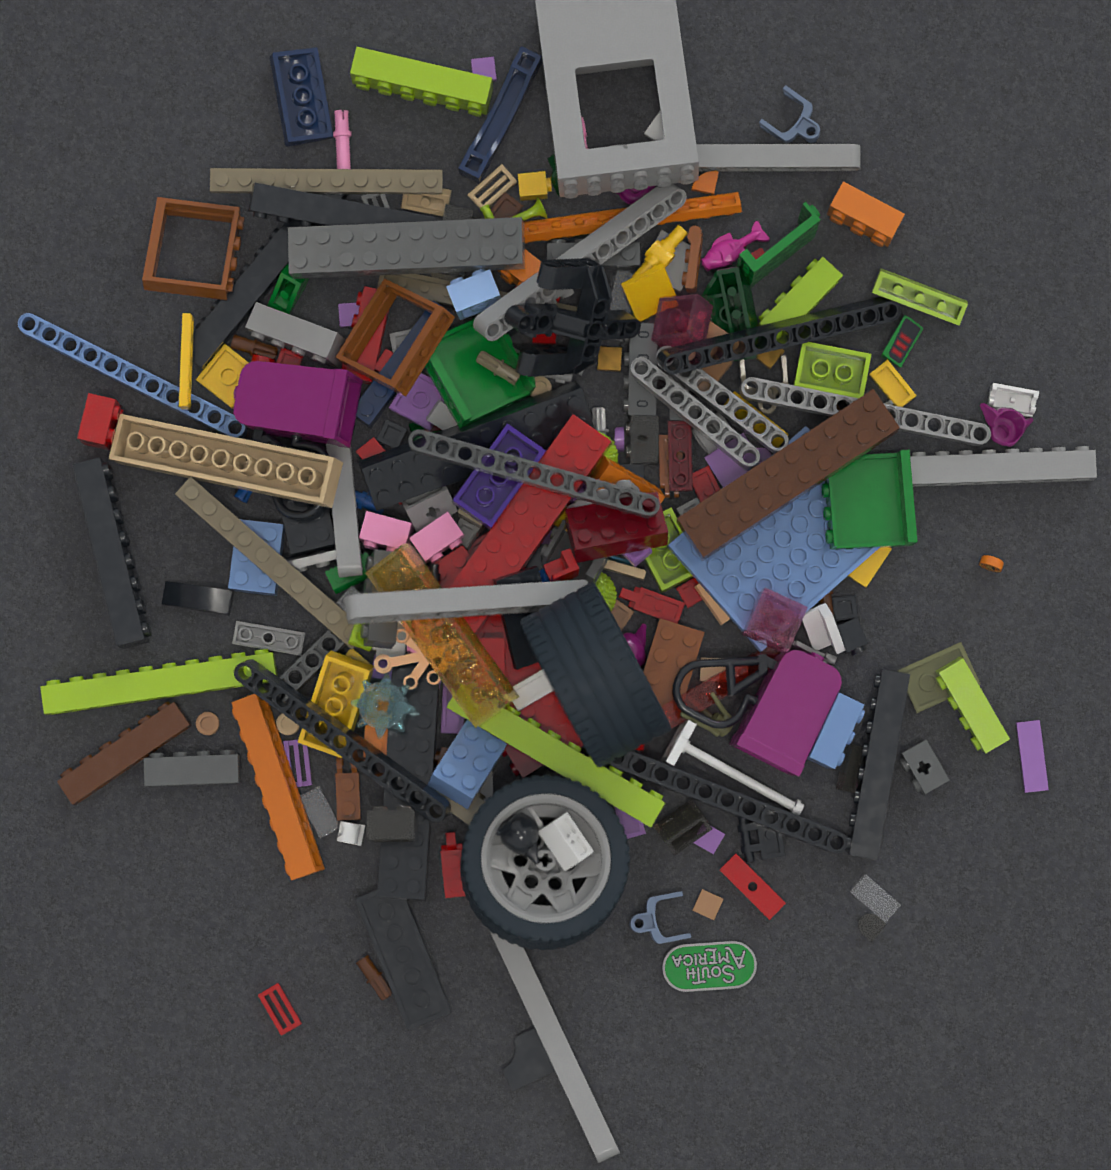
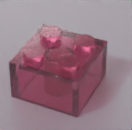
(681, 320)
(774, 620)

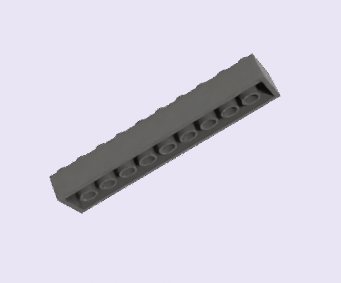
(406, 248)

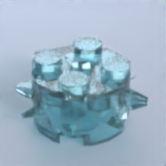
(385, 692)

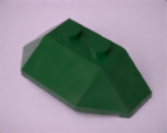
(731, 302)

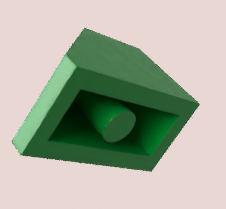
(287, 292)

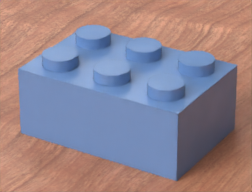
(247, 576)
(836, 732)
(467, 764)

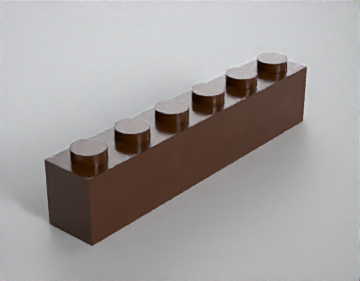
(124, 753)

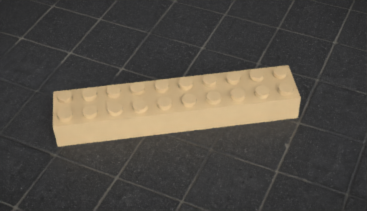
(226, 460)

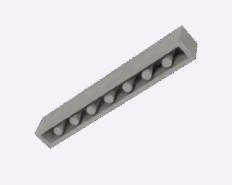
(1003, 467)

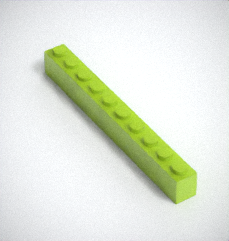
(149, 683)
(571, 763)

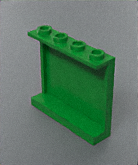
(757, 269)
(466, 385)
(871, 503)

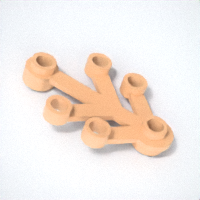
(407, 659)

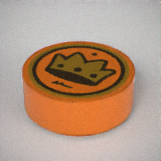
(991, 563)

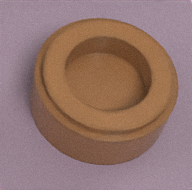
(207, 723)

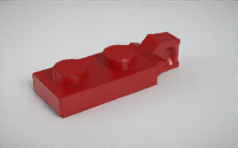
(653, 604)
(451, 870)

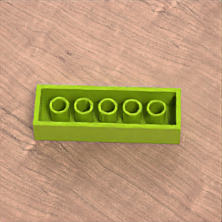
(421, 81)

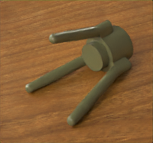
(724, 716)

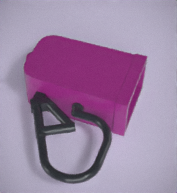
(297, 405)
(782, 714)

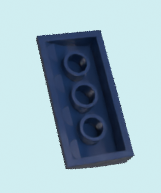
(301, 96)

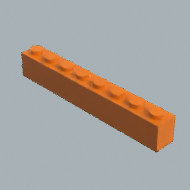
(277, 786)

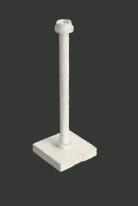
(681, 744)

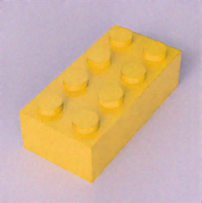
(335, 689)

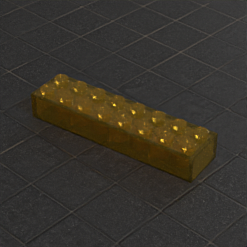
(447, 642)

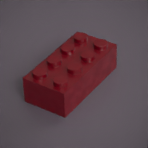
(607, 532)

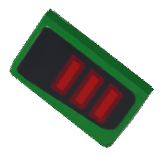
(902, 341)

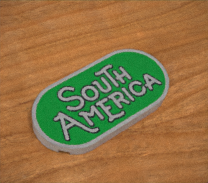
(709, 966)

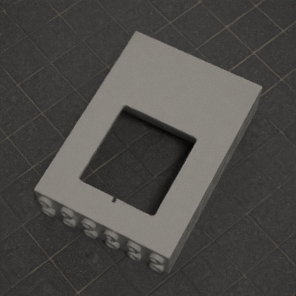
(607, 37)

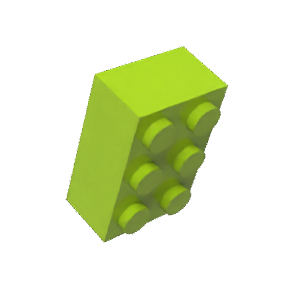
(832, 369)
(663, 563)

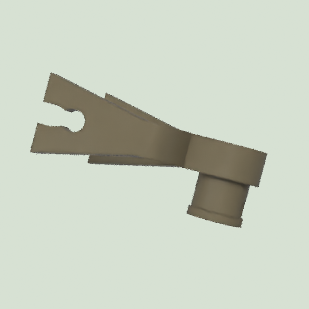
(772, 392)

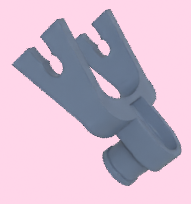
(801, 127)
(649, 920)

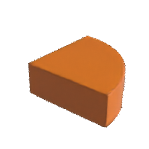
(706, 183)

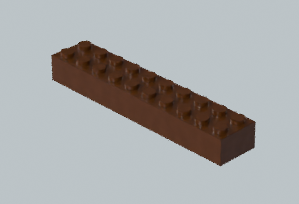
(787, 475)

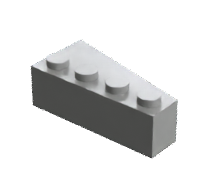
(296, 334)

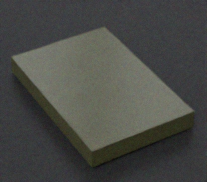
(922, 686)

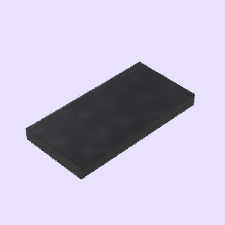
(519, 646)

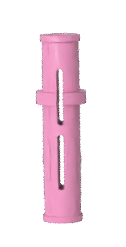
(342, 139)

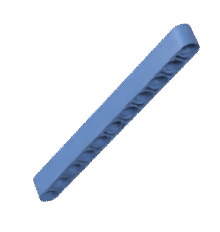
(124, 368)

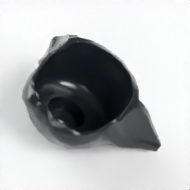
(521, 836)

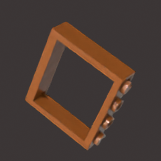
(196, 210)
(418, 353)

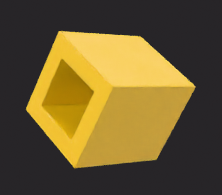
(534, 185)

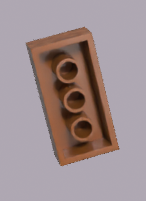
(670, 651)

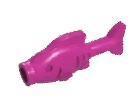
(727, 250)

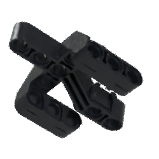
(585, 327)

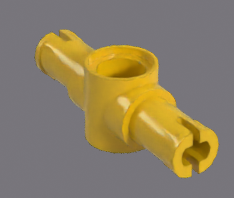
(662, 250)

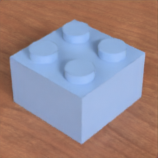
(473, 293)

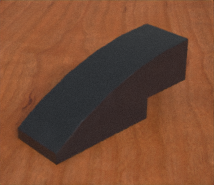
(197, 597)

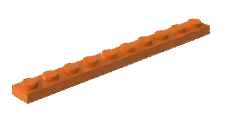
(589, 222)

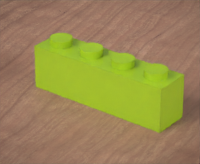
(805, 293)
(920, 296)
(972, 705)

